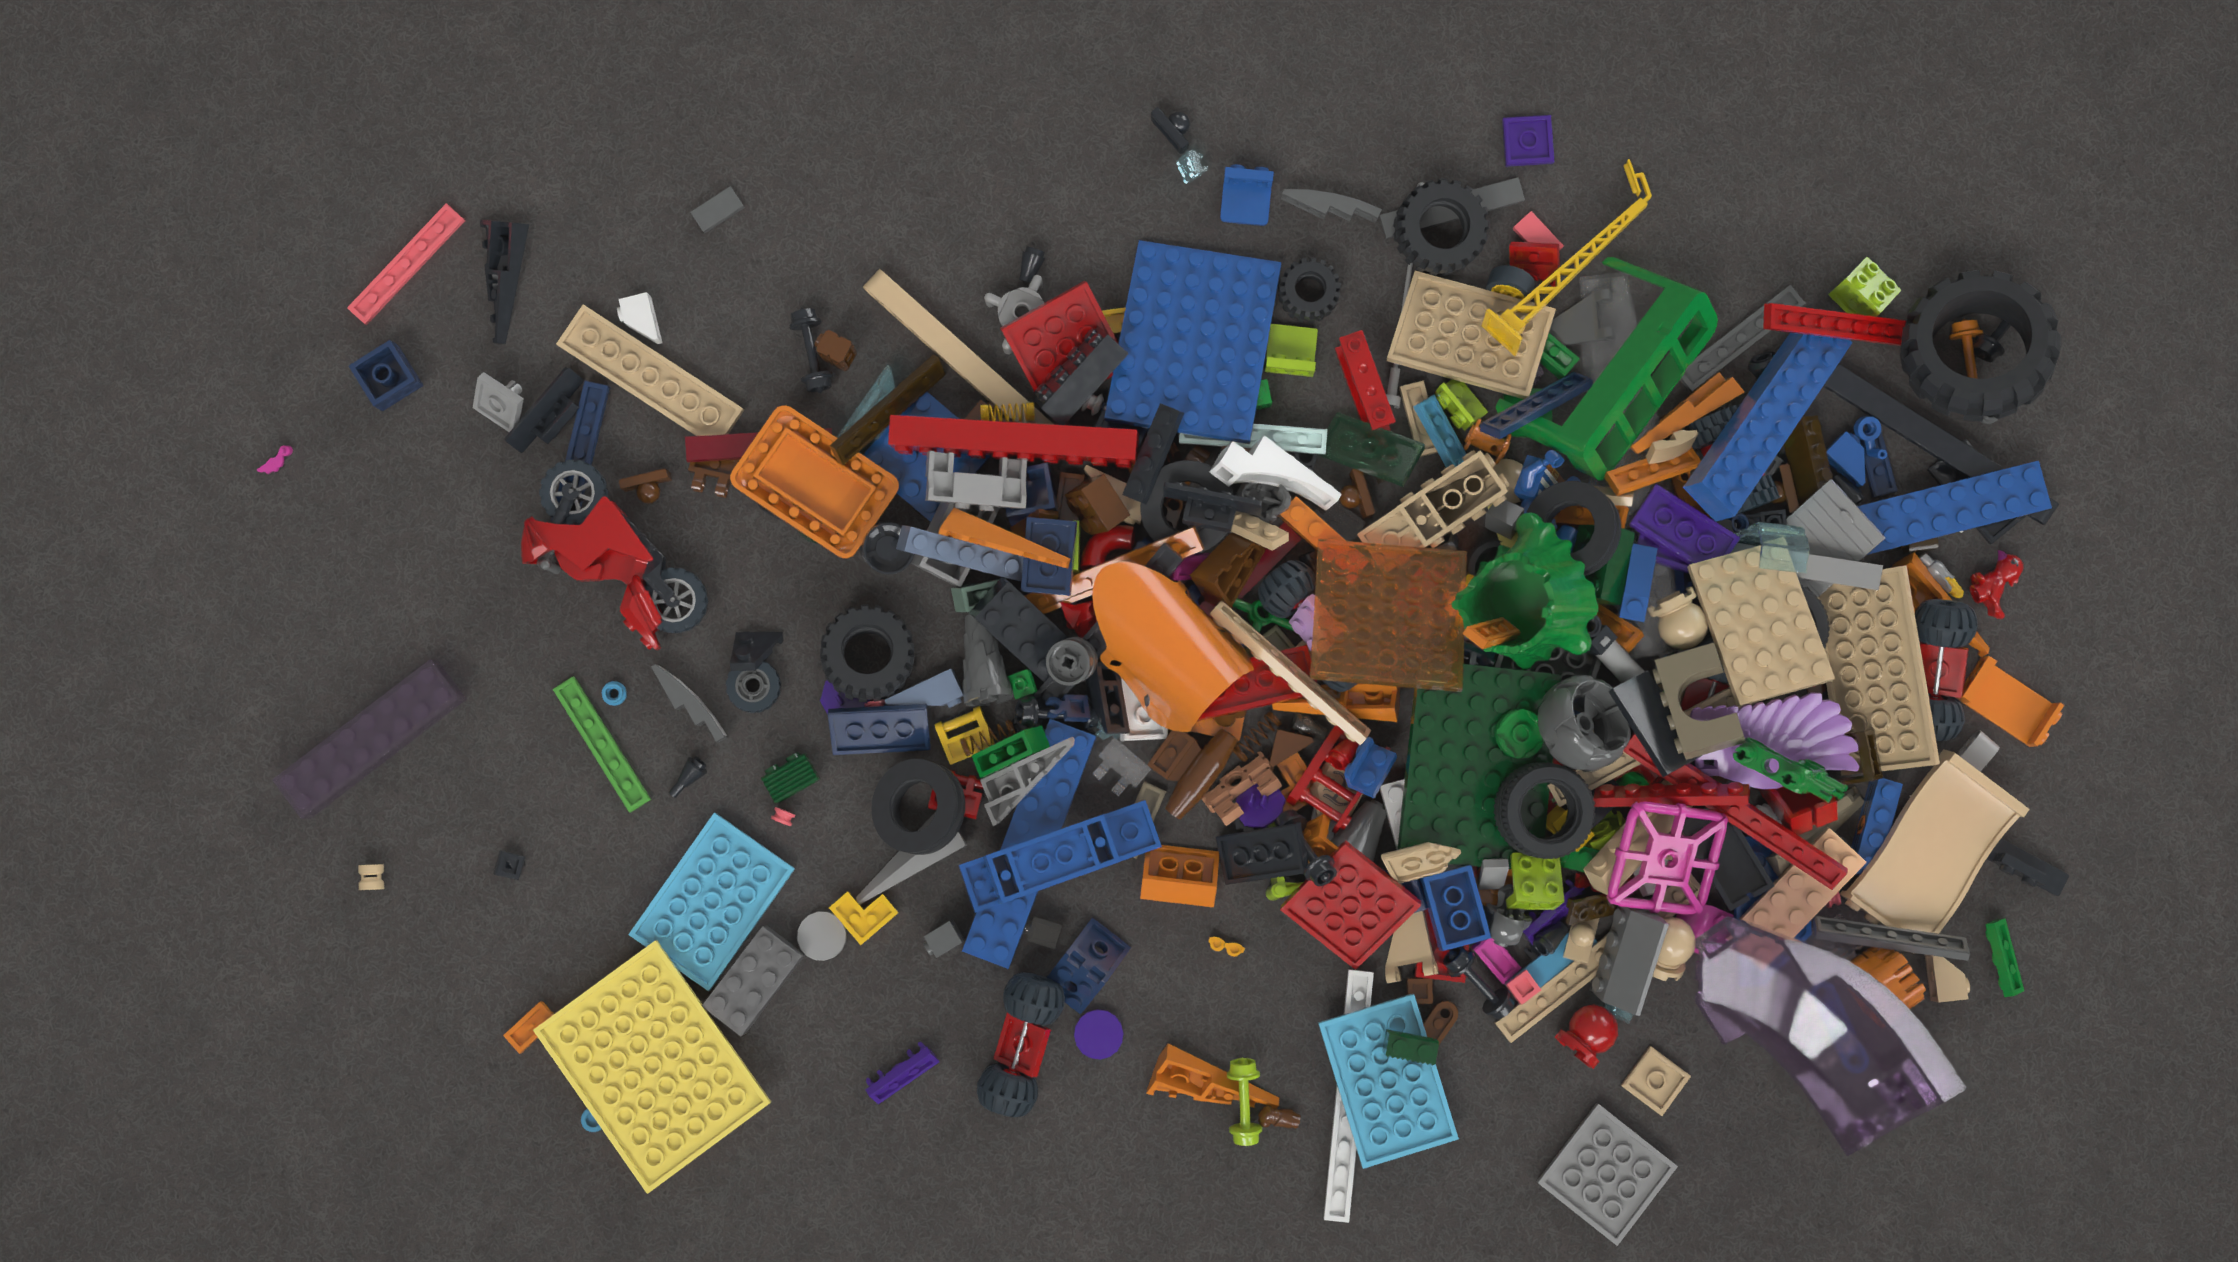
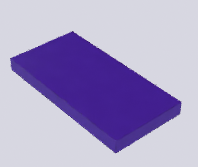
(1681, 528)

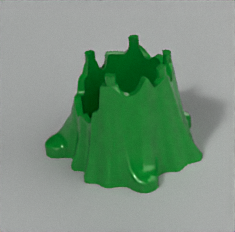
(1535, 590)

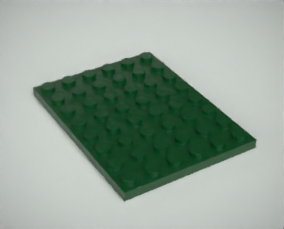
(1459, 766)

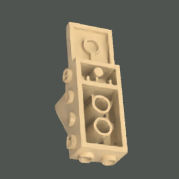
(1441, 505)

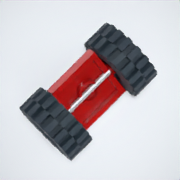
(1708, 431)

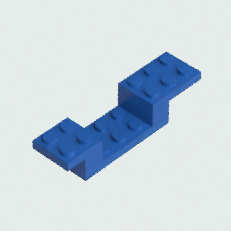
(1059, 856)

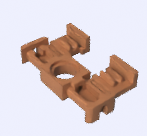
(1253, 771)

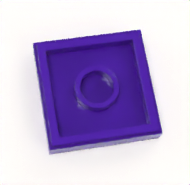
(1528, 140)

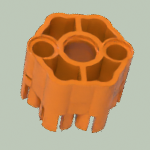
(1884, 967)

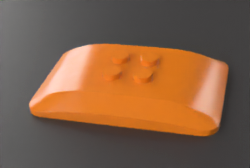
(801, 482)

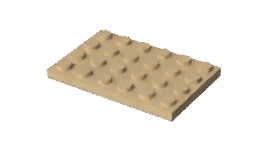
(1445, 336)
(1759, 627)

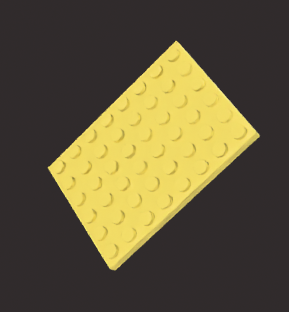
(652, 1066)

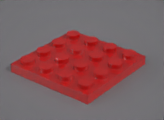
(1052, 330)
(1354, 909)

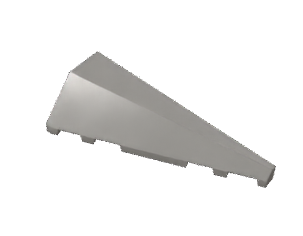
(906, 865)

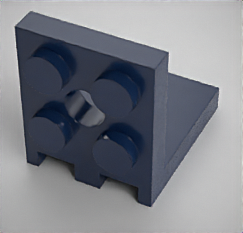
(1087, 966)

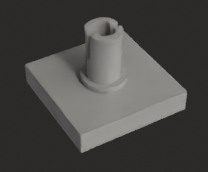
(498, 401)

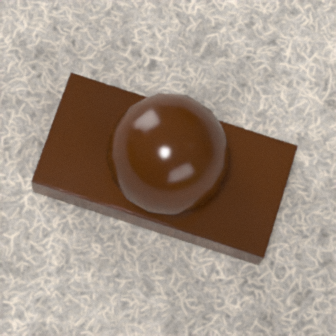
(646, 484)
(1786, 489)
(1357, 494)

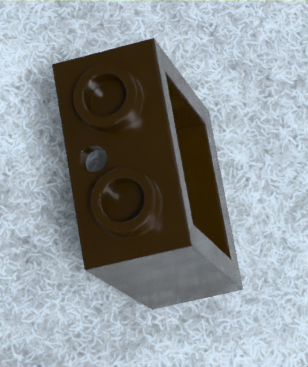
(1868, 756)

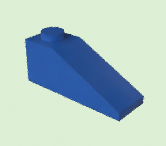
(1638, 583)

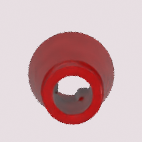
(1342, 754)

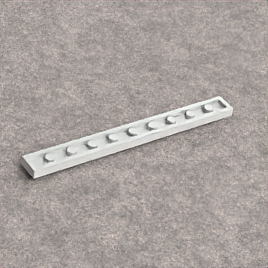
(1342, 1143)

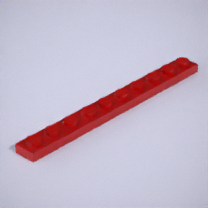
(1755, 824)

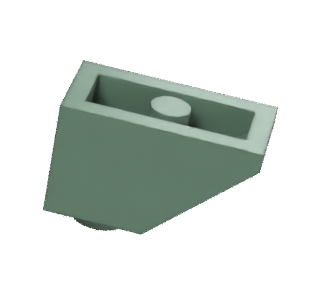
(969, 595)

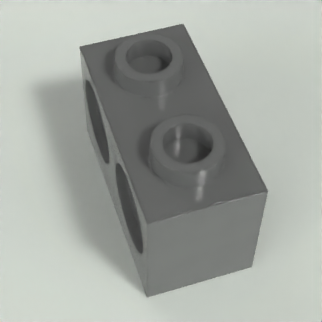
(943, 939)

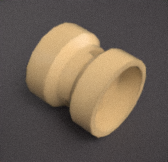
(371, 883)

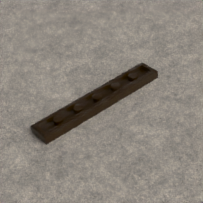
(893, 404)

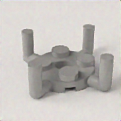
(1012, 300)

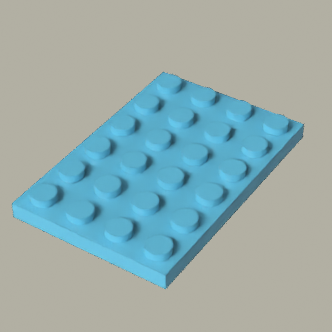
(712, 901)
(1388, 1101)

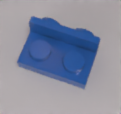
(1369, 768)

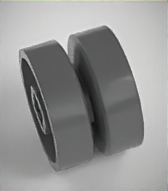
(1071, 673)

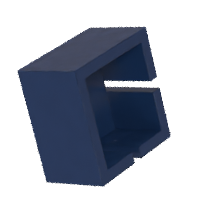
(1039, 493)

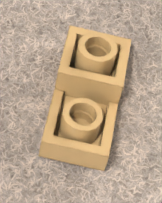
(1677, 445)

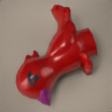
(1990, 587)

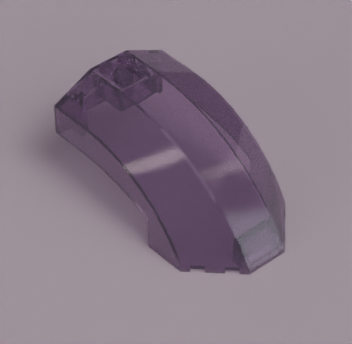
(1827, 1025)

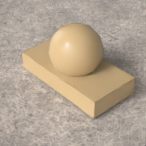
(1580, 941)

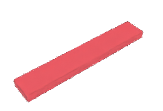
(406, 264)

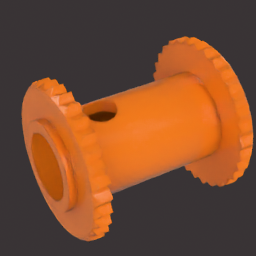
(1487, 443)

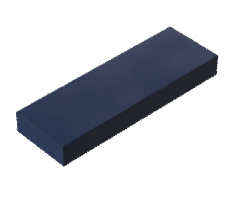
(1878, 471)

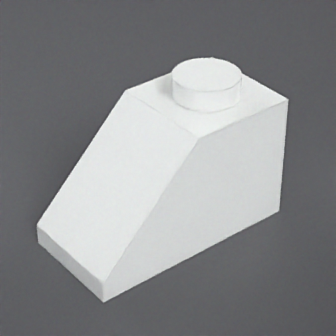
(640, 316)

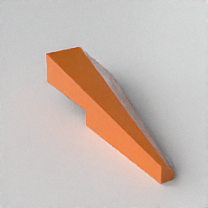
(1701, 402)
(1925, 587)
(1362, 700)
(1186, 1074)

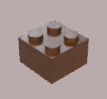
(1096, 505)

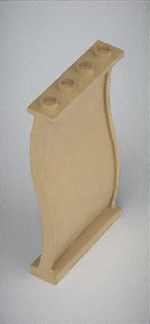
(1934, 848)

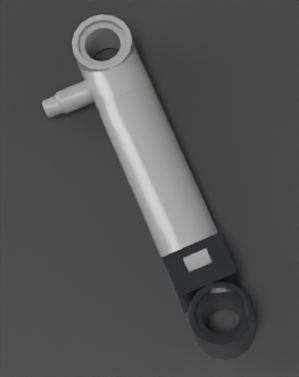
(1611, 652)

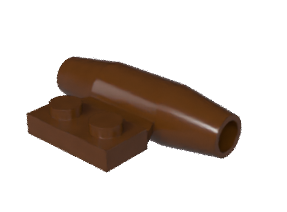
(1191, 766)

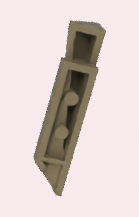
(1845, 807)

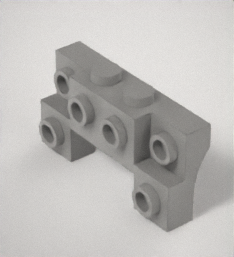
(979, 490)

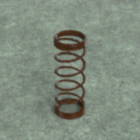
(1274, 719)
(965, 746)

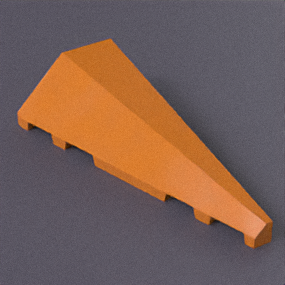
(975, 530)

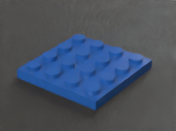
(911, 469)

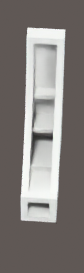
(1272, 466)

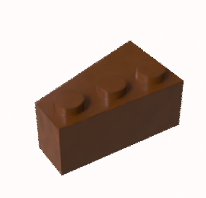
(1227, 569)

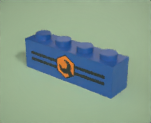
(1875, 818)

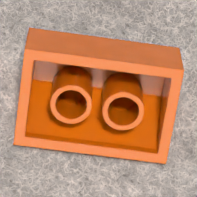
(1180, 875)

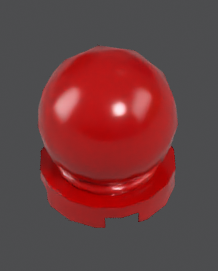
(1590, 1032)

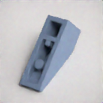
(936, 691)

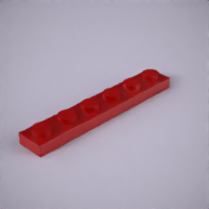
(1683, 793)

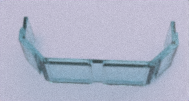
(1781, 546)

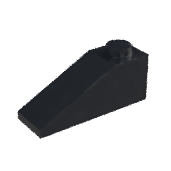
(1108, 700)

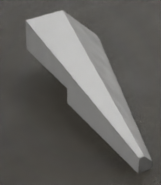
(1013, 783)

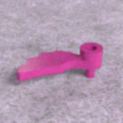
(274, 464)

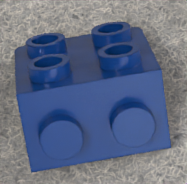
(1246, 195)

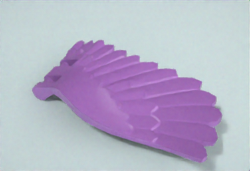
(1790, 727)

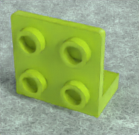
(1865, 290)
(1291, 350)
(1460, 403)
(1535, 883)

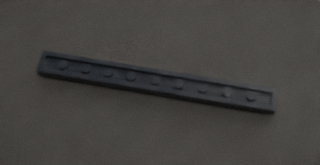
(1163, 561)

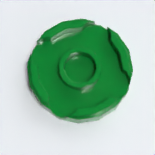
(1519, 734)

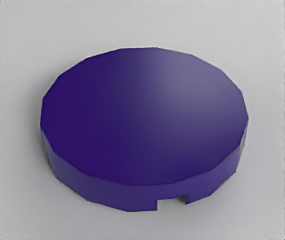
(1098, 1034)

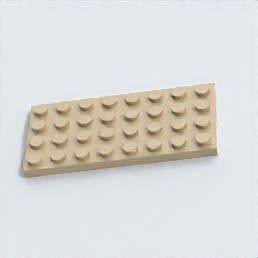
(1880, 670)

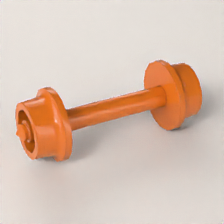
(1966, 331)

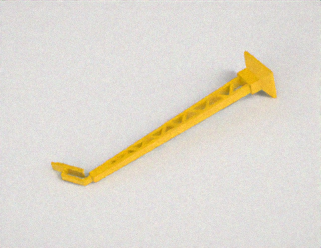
(1508, 326)

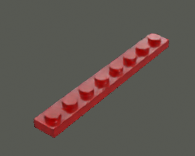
(1832, 324)

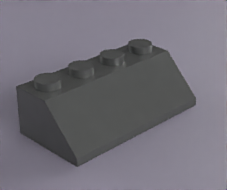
(1629, 958)

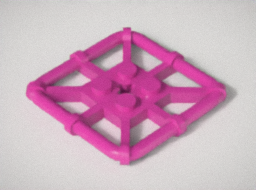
(1658, 847)

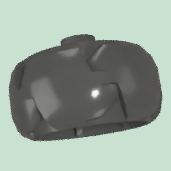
(1571, 735)

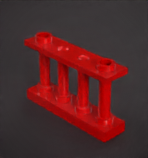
(1364, 381)
(1315, 774)

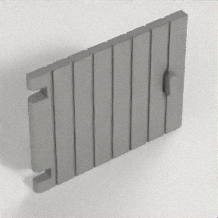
(1834, 529)

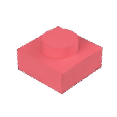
(1523, 987)

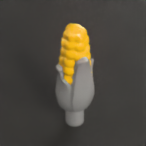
(1942, 575)

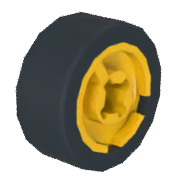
(1510, 281)

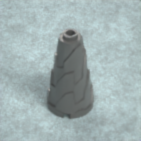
(983, 667)

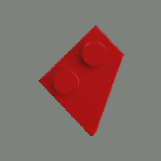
(1535, 258)

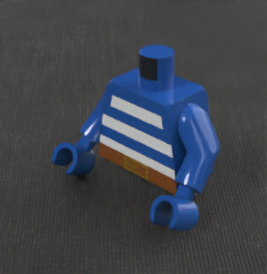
(1537, 476)

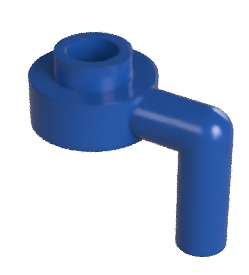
(1870, 435)

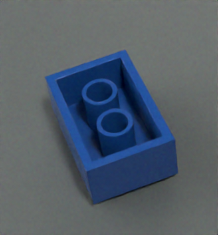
(1455, 908)

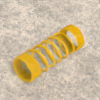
(1029, 412)

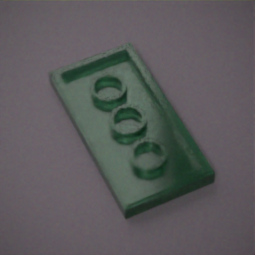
(1372, 452)

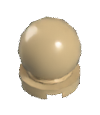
(1680, 621)
(1676, 949)

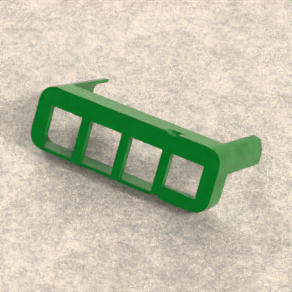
(1627, 374)

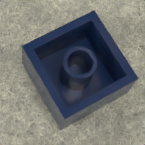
(385, 375)

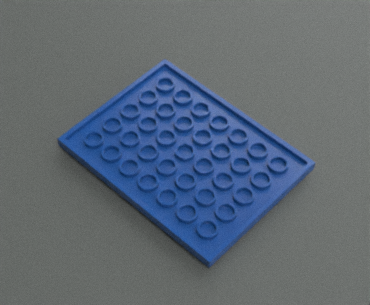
(1194, 340)

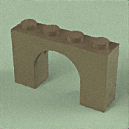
(1695, 736)

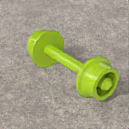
(1244, 1132)

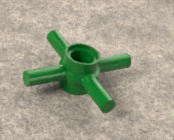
(1257, 621)

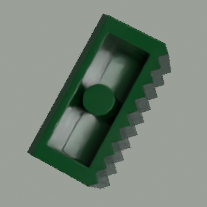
(790, 778)
(1410, 1047)

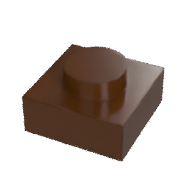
(1421, 988)

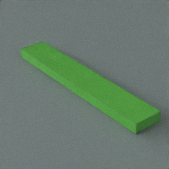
(602, 744)

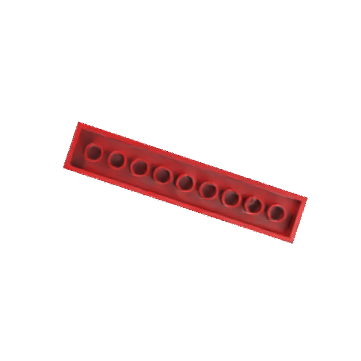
(1014, 440)

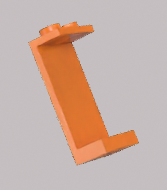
(2009, 703)

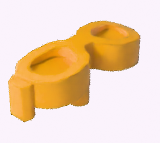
(1232, 949)

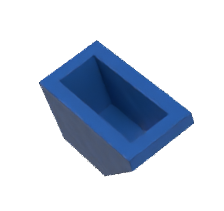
(1848, 458)

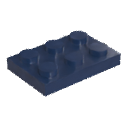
(1058, 537)

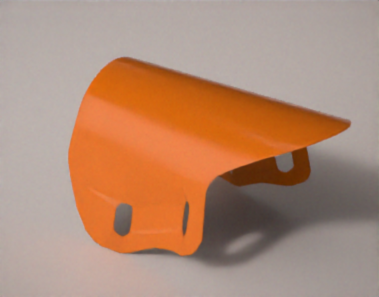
(1164, 644)

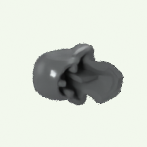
(1274, 499)
(1503, 923)

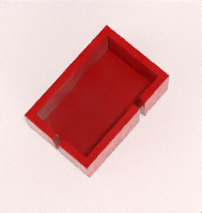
(1798, 810)

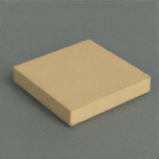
(1655, 1080)

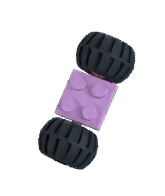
(1292, 591)

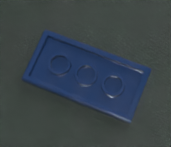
(879, 729)

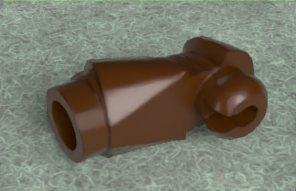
(1278, 1117)

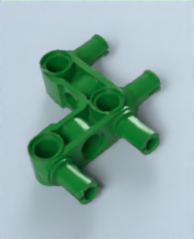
(1796, 776)

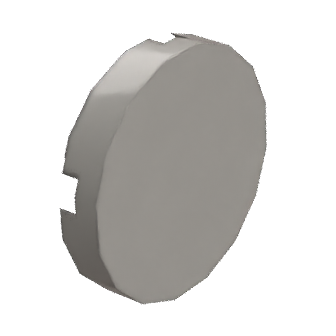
(821, 936)

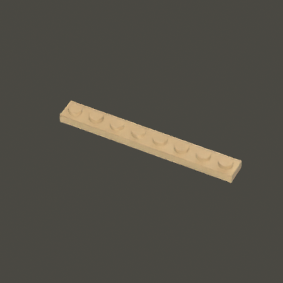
(1296, 678)

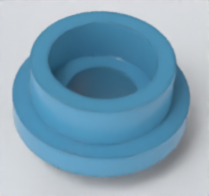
(606, 693)

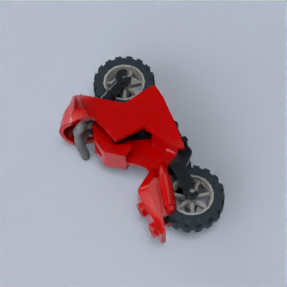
(606, 545)

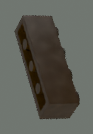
(1807, 458)

